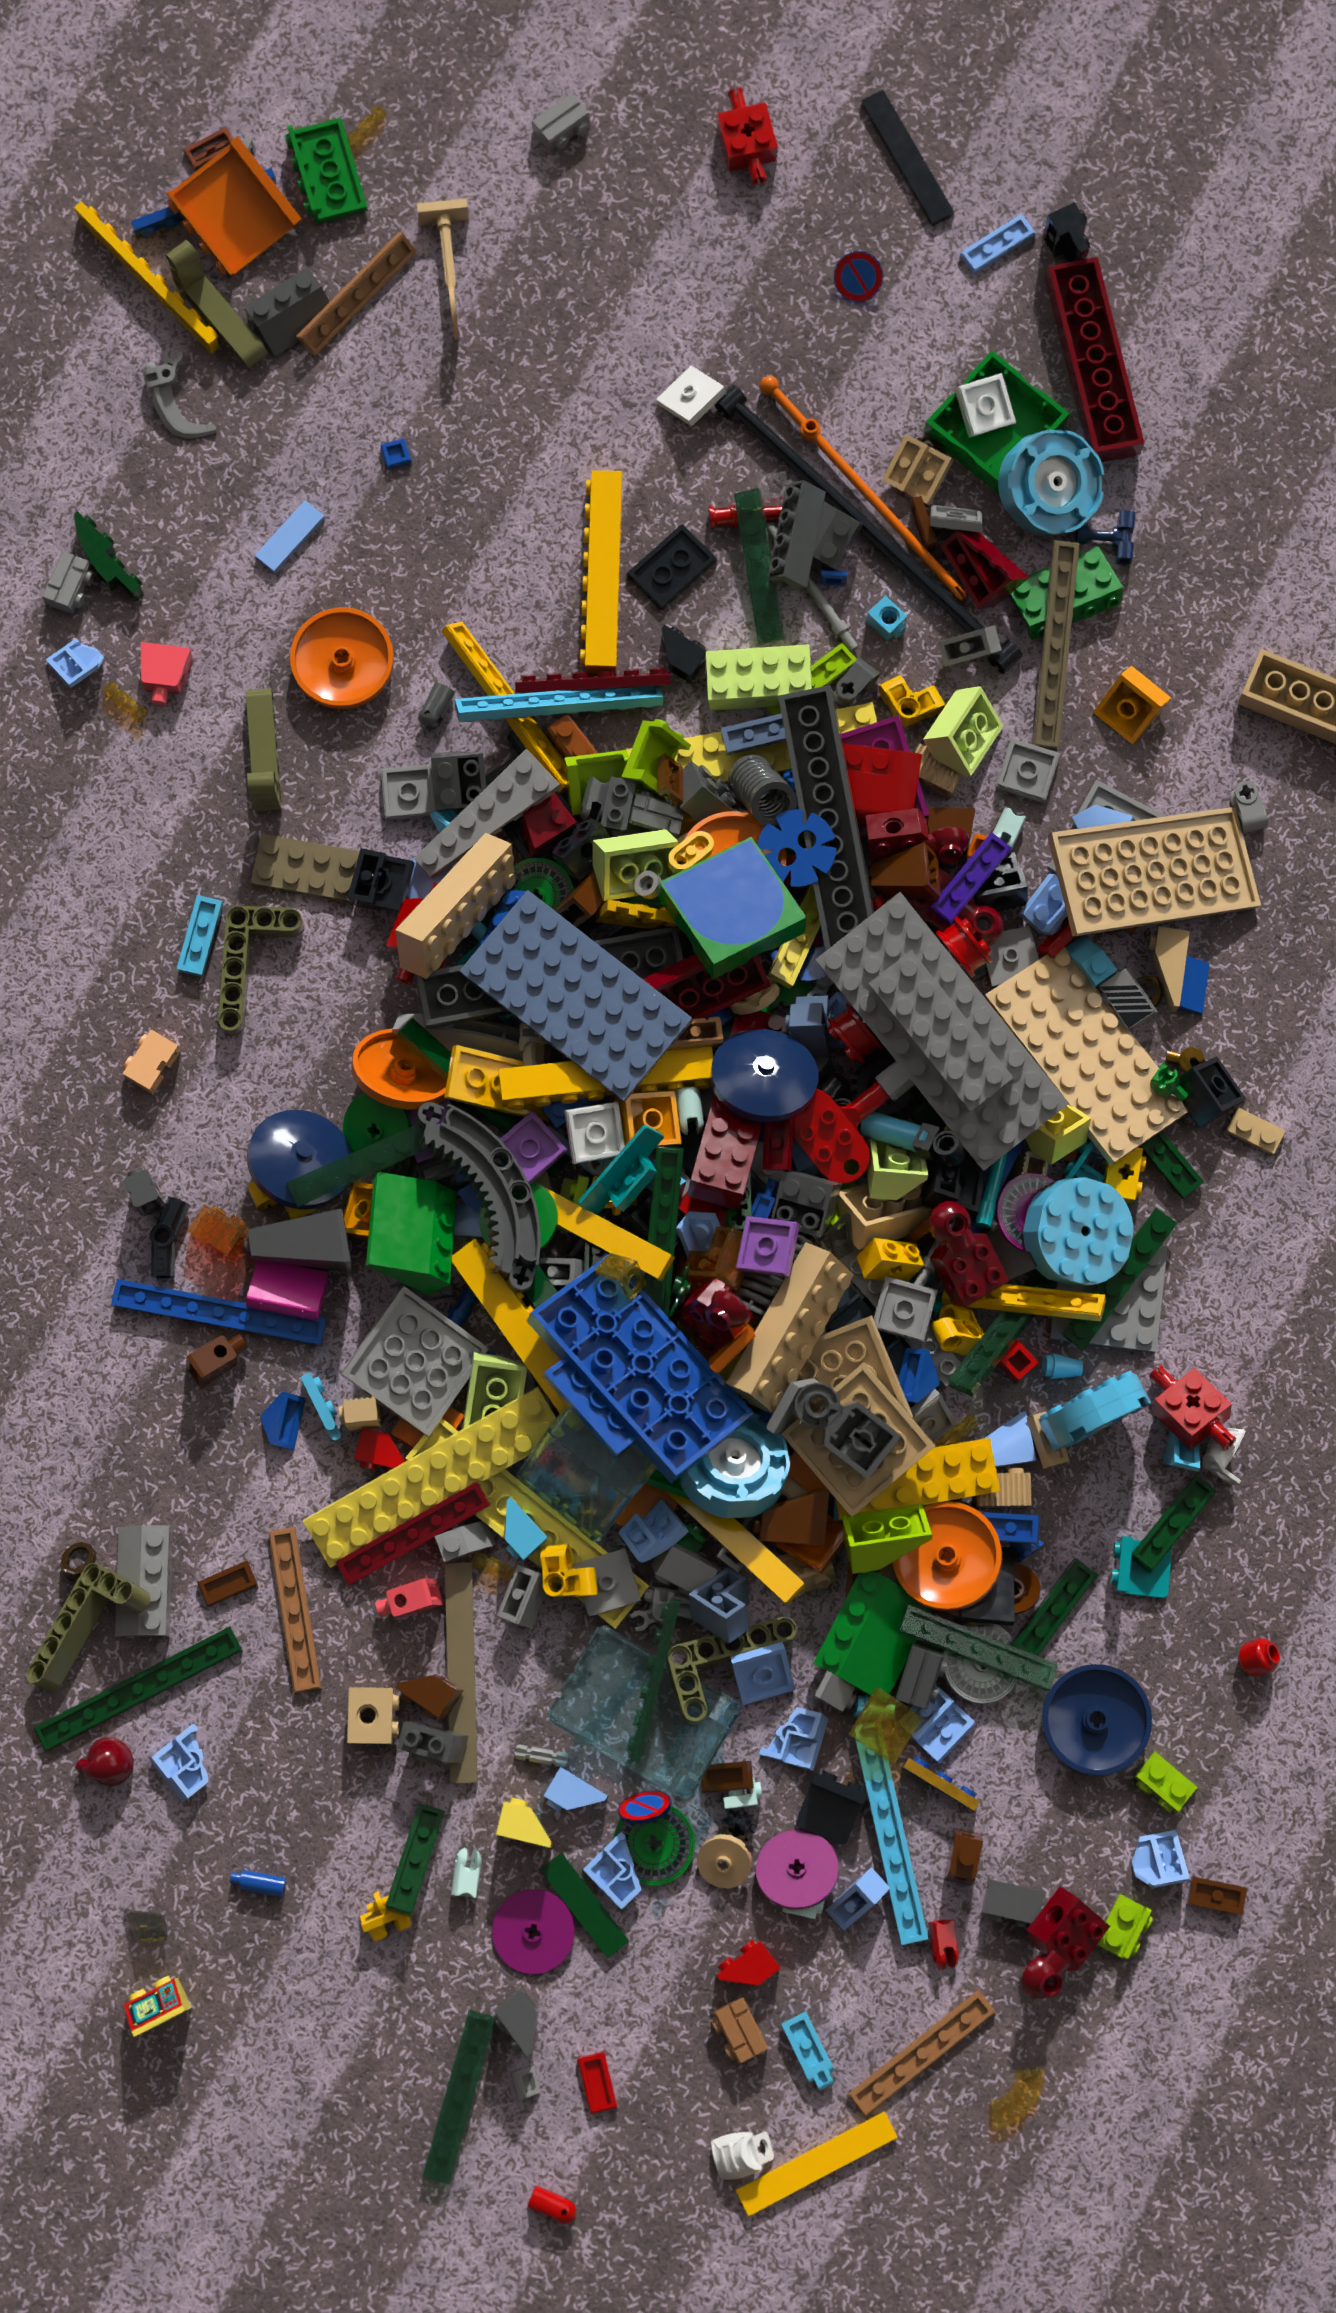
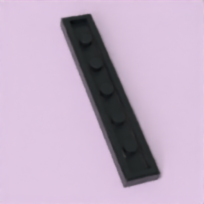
(907, 158)

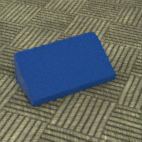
(1194, 986)

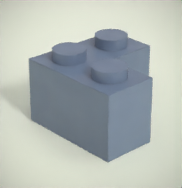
(810, 1024)
(722, 1605)

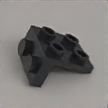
(830, 1807)

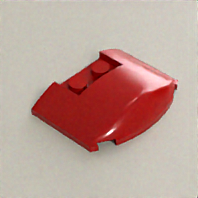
(881, 779)

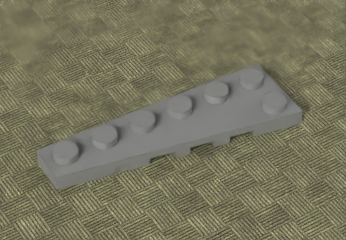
(504, 800)

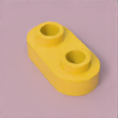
(688, 853)

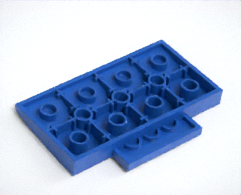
(634, 1374)

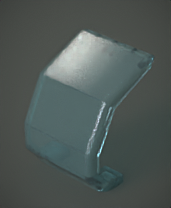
(582, 1477)
(601, 1706)

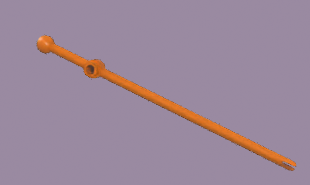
(810, 432)

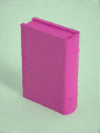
(287, 1290)

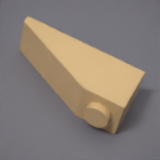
(1169, 958)

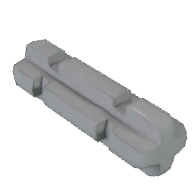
(541, 1755)

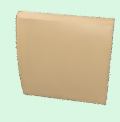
(917, 469)

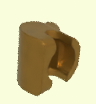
(1187, 1055)

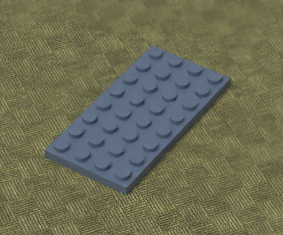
(576, 996)

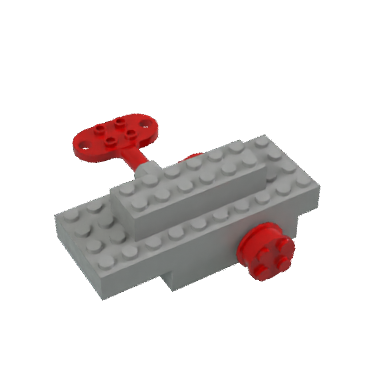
(937, 1033)

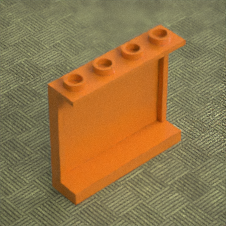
(233, 208)

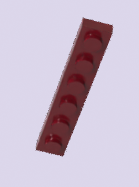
(581, 680)
(413, 1533)

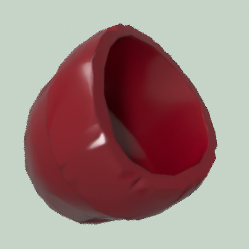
(107, 1762)

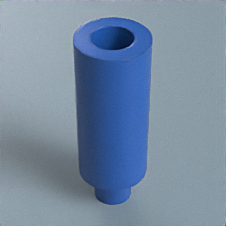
(259, 1883)

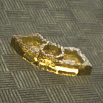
(1019, 2099)

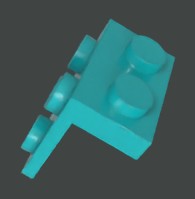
(1132, 1578)

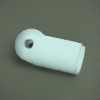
(1009, 827)
(689, 1106)
(466, 1879)

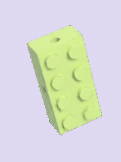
(756, 676)

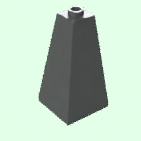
(304, 1241)

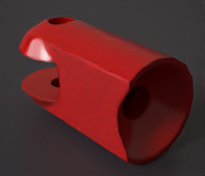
(944, 1937)
(552, 2205)

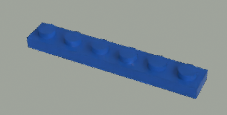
(148, 224)

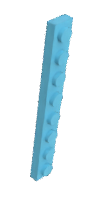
(556, 702)
(892, 1846)

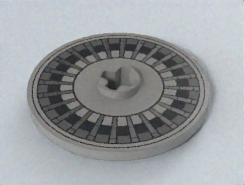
(967, 1677)

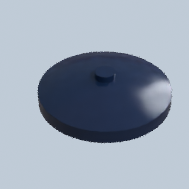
(764, 1075)
(291, 1146)
(1096, 1719)

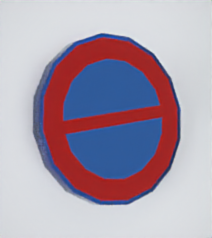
(858, 276)
(644, 1807)

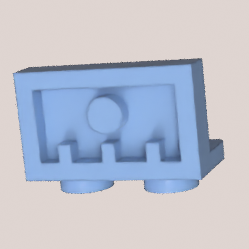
(1046, 907)
(697, 1230)

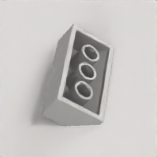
(146, 1561)

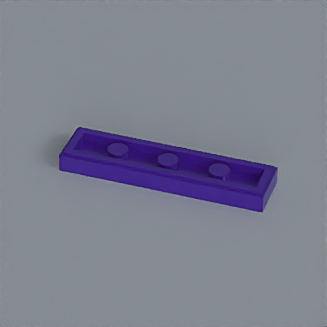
(970, 878)

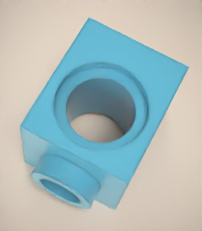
(887, 608)

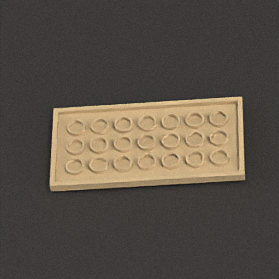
(1153, 871)
(1086, 1053)

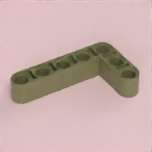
(231, 329)
(263, 781)
(242, 957)
(77, 1620)
(719, 1655)

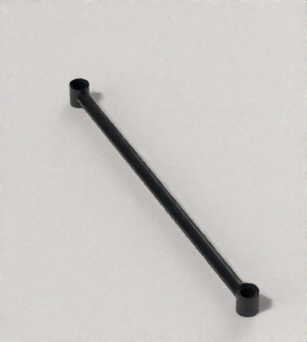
(734, 404)

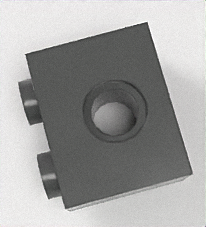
(432, 1743)

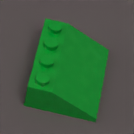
(412, 1231)
(864, 1635)

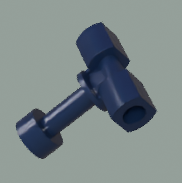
(1119, 536)

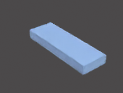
(997, 244)
(289, 536)

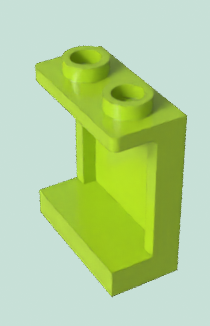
(651, 742)
(598, 765)

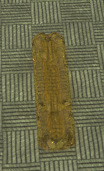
(366, 126)
(125, 701)
(958, 1432)
(493, 1566)

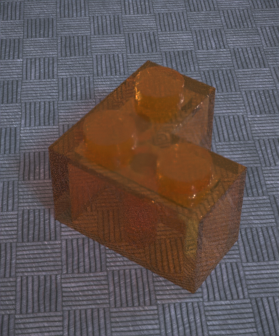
(219, 1232)
(718, 1260)

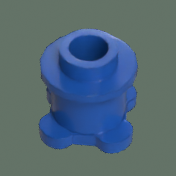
(1025, 1549)

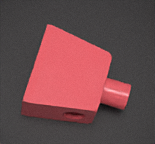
(164, 670)
(420, 1596)

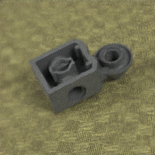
(848, 1428)

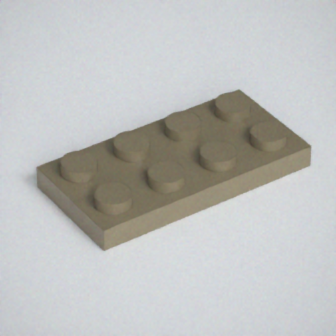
(304, 867)

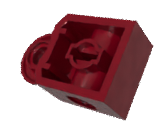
(904, 829)
(971, 912)
(966, 1258)
(713, 1314)
(1066, 1936)

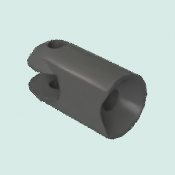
(435, 706)
(594, 799)

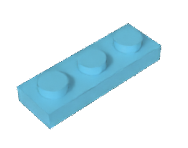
(199, 936)

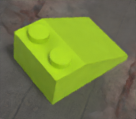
(884, 1536)

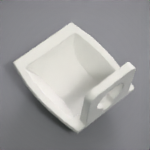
(1217, 1459)
(738, 2154)

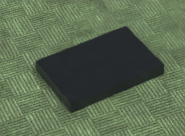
(671, 567)
(998, 1604)

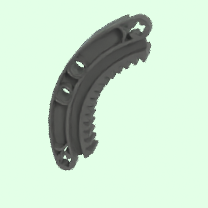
(512, 1221)

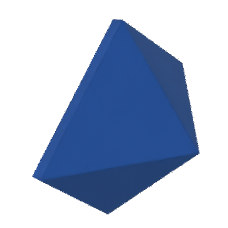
(917, 1374)
(283, 1419)

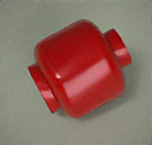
(1258, 1657)

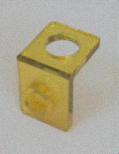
(622, 1269)

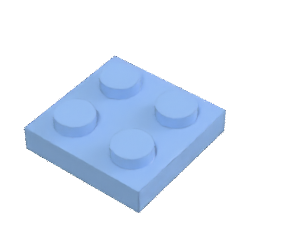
(762, 1673)

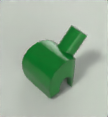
(1166, 1083)

